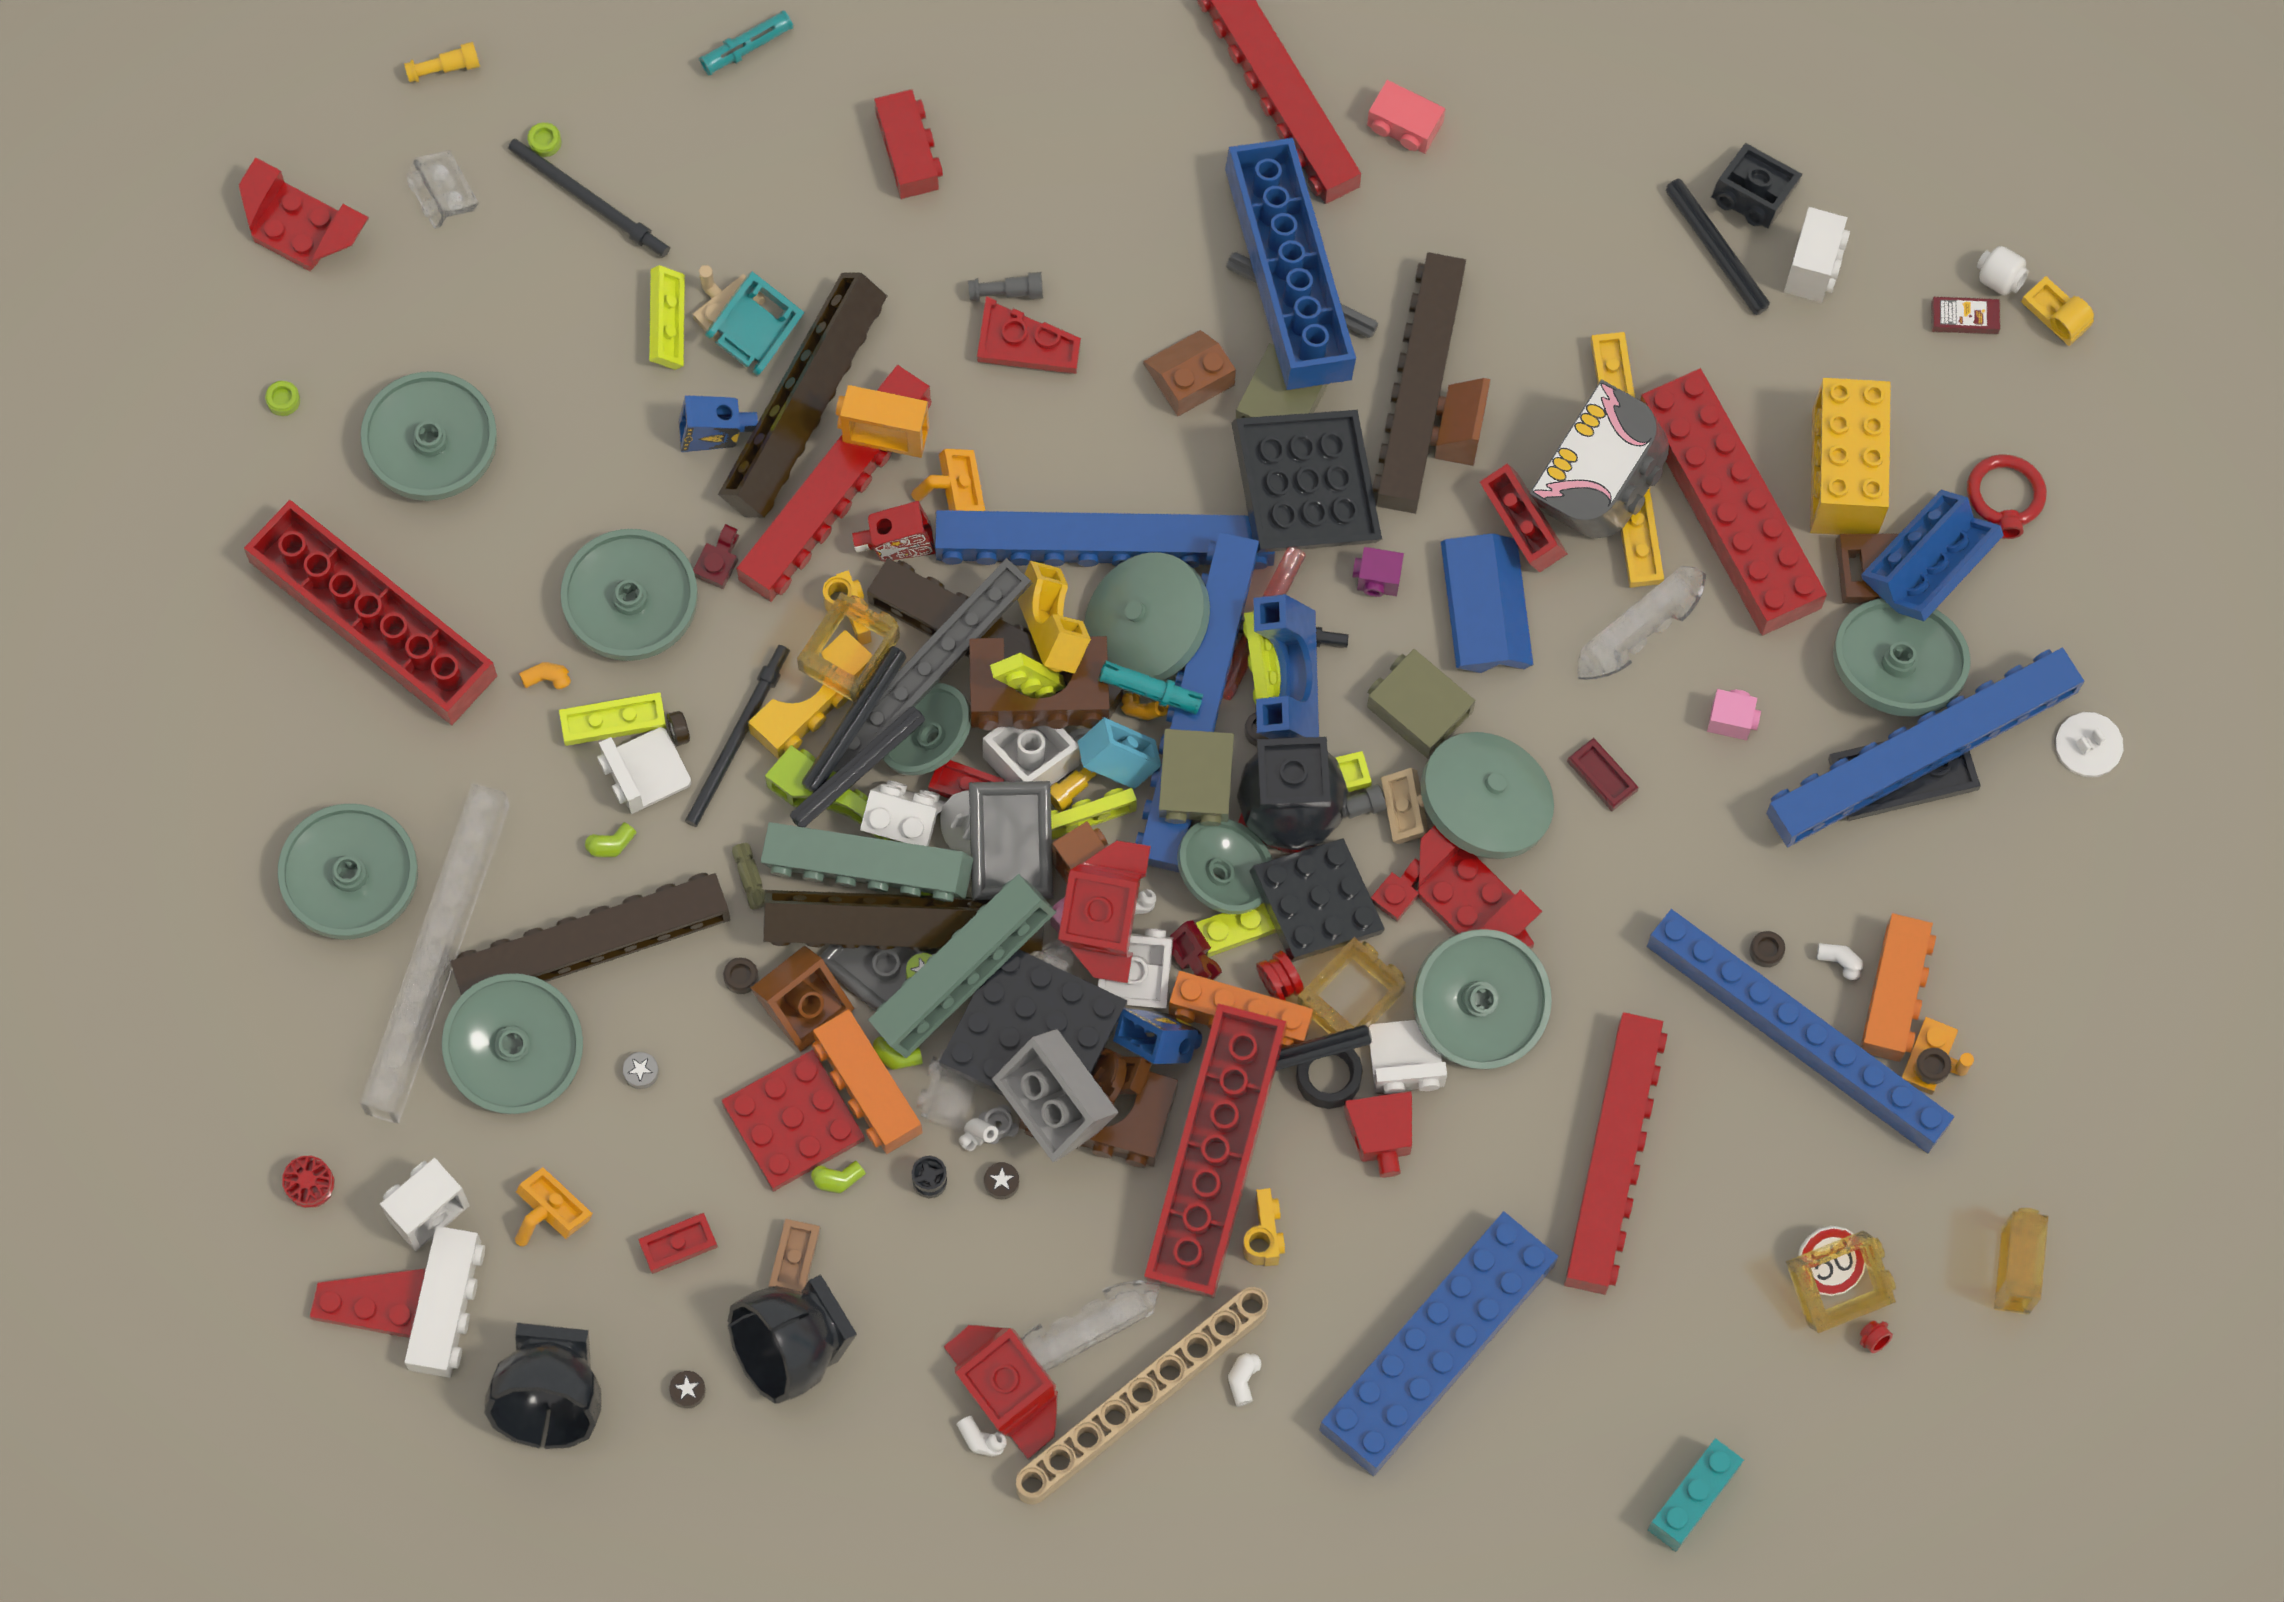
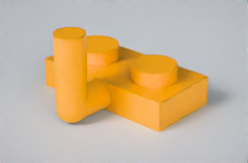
(958, 479)
(1935, 1035)
(552, 1203)

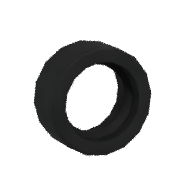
(1336, 1099)

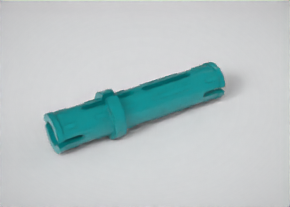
(712, 61)
(1164, 692)

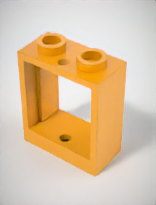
(883, 421)

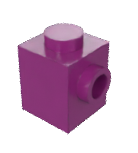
(1378, 572)

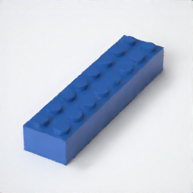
(1290, 264)
(1438, 1343)

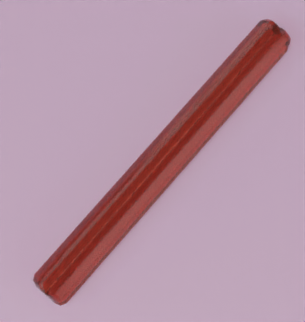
(1278, 585)

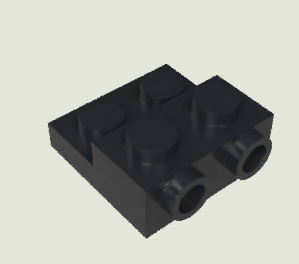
(1755, 186)

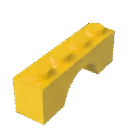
(1057, 638)
(785, 724)

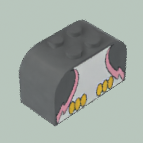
(1603, 464)

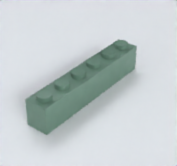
(866, 861)
(961, 965)

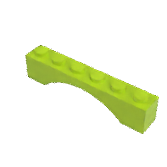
(786, 781)

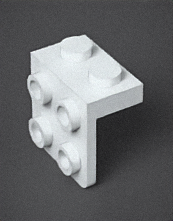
(644, 769)
(901, 813)
(1404, 1059)

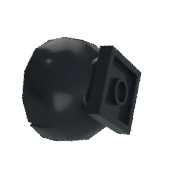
(1292, 792)
(788, 1337)
(543, 1374)

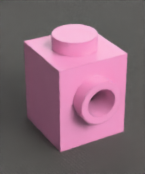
(1733, 714)

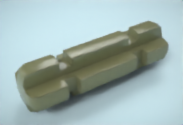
(749, 875)

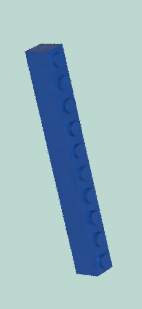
(1081, 537)
(1206, 673)
(1924, 747)
(1800, 1031)

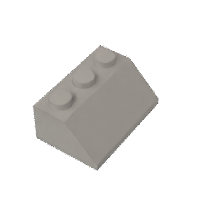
(1054, 1094)

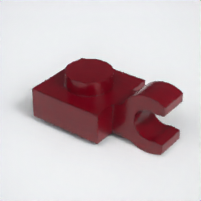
(717, 562)
(1190, 949)

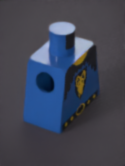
(712, 423)
(1172, 1040)

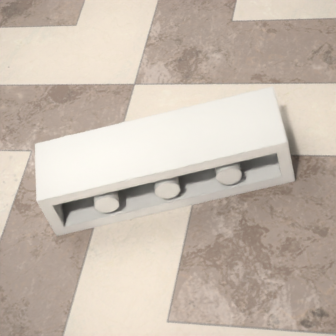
(444, 1301)

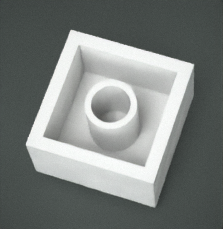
(1817, 255)
(1031, 753)
(423, 1203)

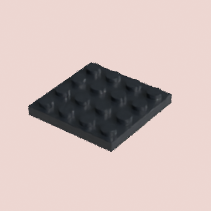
(1306, 480)
(1024, 1002)

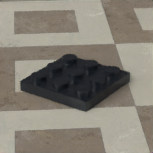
(1316, 900)

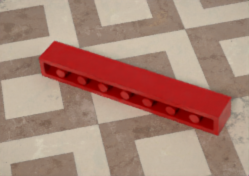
(1285, 96)
(819, 503)
(1614, 1154)

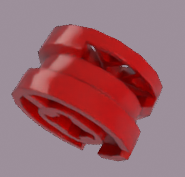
(1280, 976)
(308, 1181)

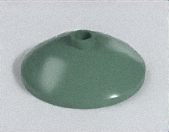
(939, 737)
(1228, 853)

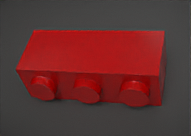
(908, 143)
(1523, 518)

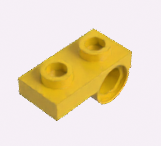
(2059, 312)
(843, 583)
(1267, 1211)

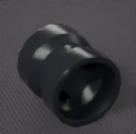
(928, 1169)

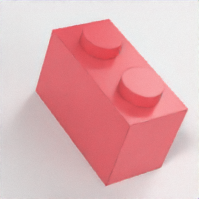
(1405, 117)

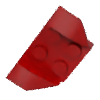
(293, 221)
(1467, 891)
(1102, 908)
(1007, 1384)

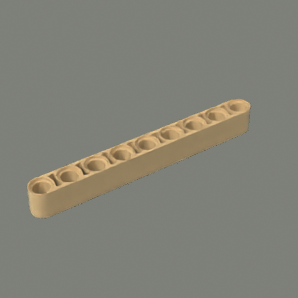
(1136, 1411)

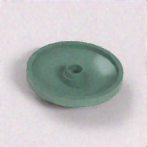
(428, 436)
(629, 594)
(1151, 613)
(1899, 660)
(1487, 795)
(348, 871)
(1482, 999)
(512, 1043)

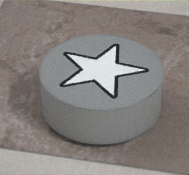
(640, 1070)

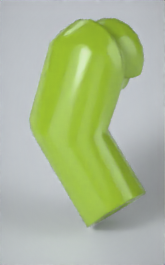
(610, 845)
(892, 1058)
(835, 1180)

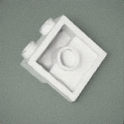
(1148, 971)

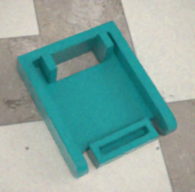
(749, 329)

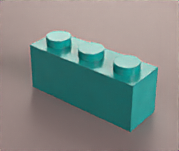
(1695, 1494)

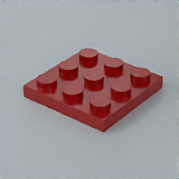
(793, 1120)

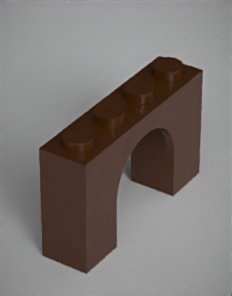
(999, 705)
(1142, 1130)

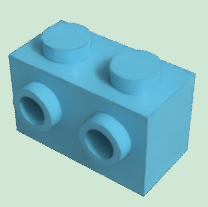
(1119, 753)

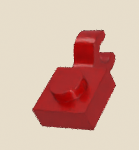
(1397, 893)

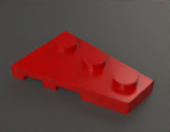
(1020, 341)
(371, 1303)

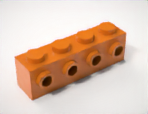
(1897, 986)
(1197, 999)
(866, 1081)

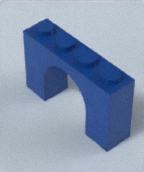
(1293, 635)

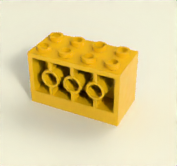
(1850, 456)

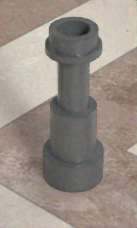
(1012, 287)
(1369, 801)

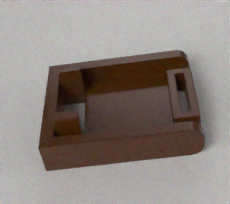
(1869, 547)

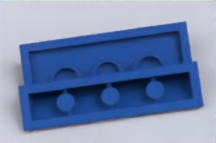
(1931, 556)
(1486, 602)

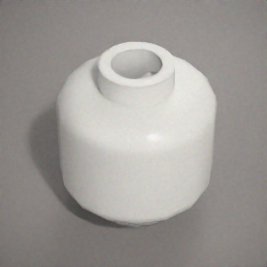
(2002, 270)

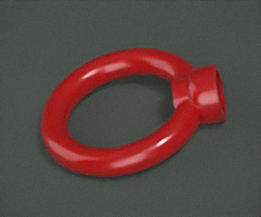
(2009, 520)

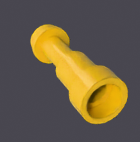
(448, 61)
(1069, 788)

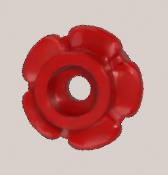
(1875, 1336)

